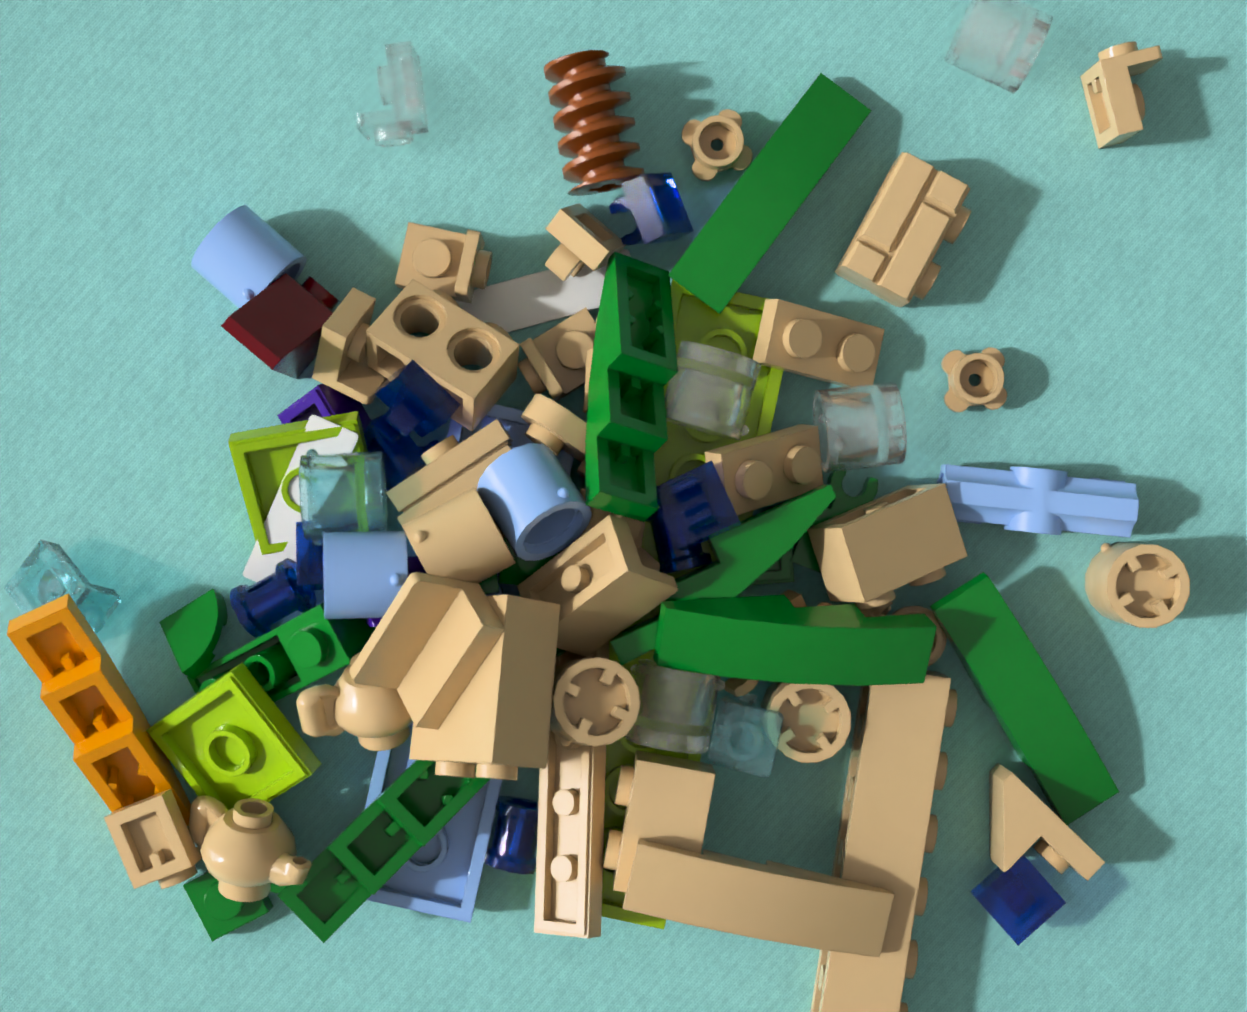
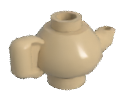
(362, 710)
(246, 847)

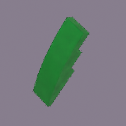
(769, 193)
(626, 387)
(740, 559)
(790, 644)
(1024, 698)
(377, 845)

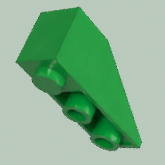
(294, 653)

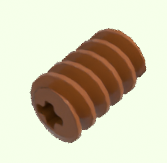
(591, 122)

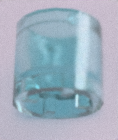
(342, 493)

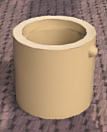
(459, 540)
(1137, 584)
(593, 702)
(814, 719)

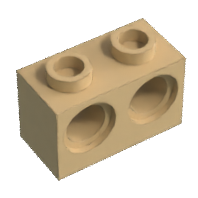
(452, 342)

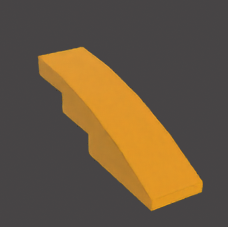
(94, 706)

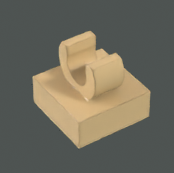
(582, 242)

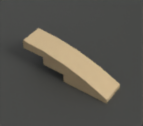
(758, 899)

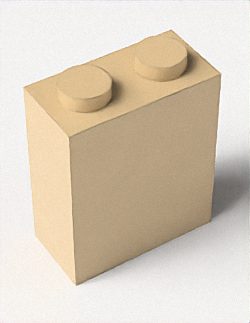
(506, 705)

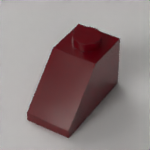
(283, 323)

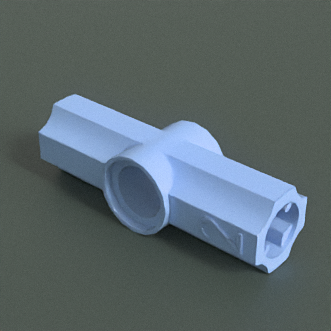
(1041, 500)

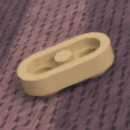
(556, 428)

